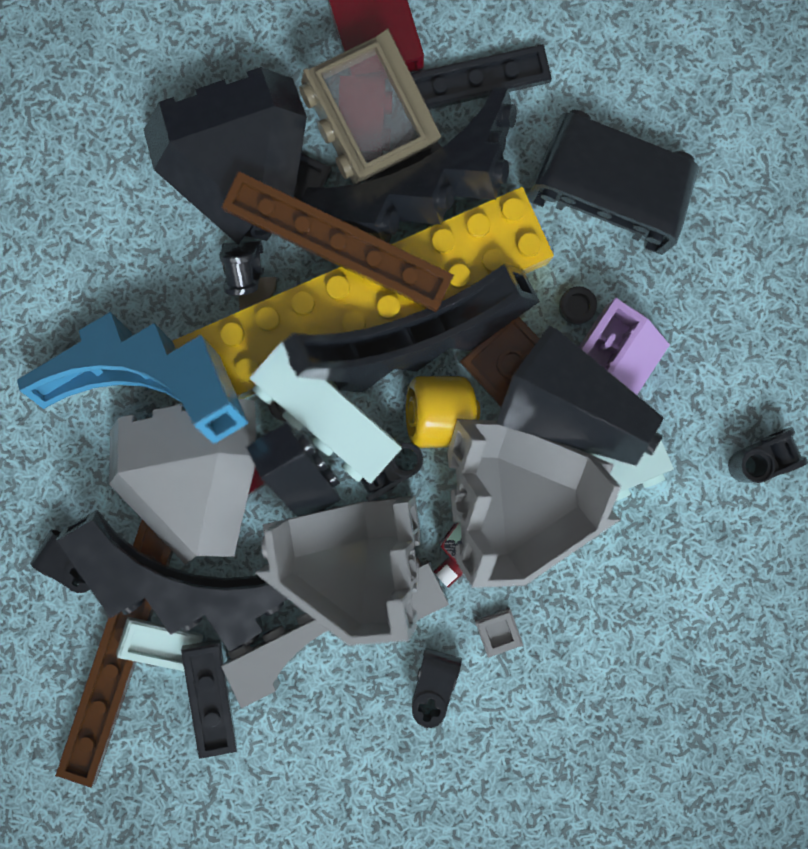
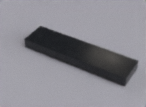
(479, 76)

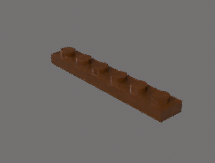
(337, 241)

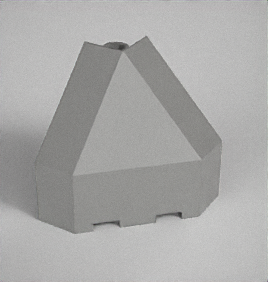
(182, 481)
(523, 502)
(350, 567)

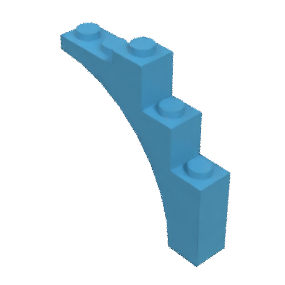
(147, 359)

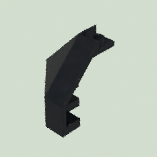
(227, 130)

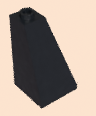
(578, 403)

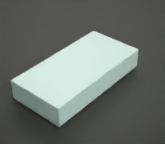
(153, 644)

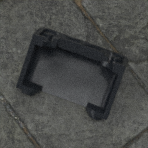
(616, 179)

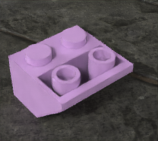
(625, 344)

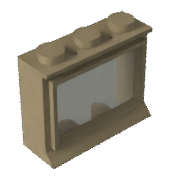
(369, 108)

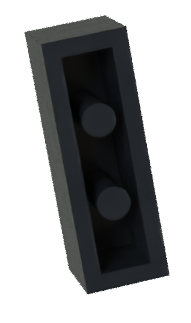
(295, 470)

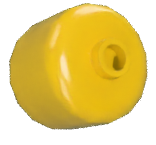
(435, 406)

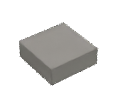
(498, 632)

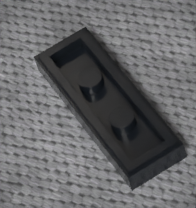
(209, 699)

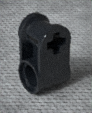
(241, 267)
(772, 457)
(392, 474)
(54, 563)
(435, 681)

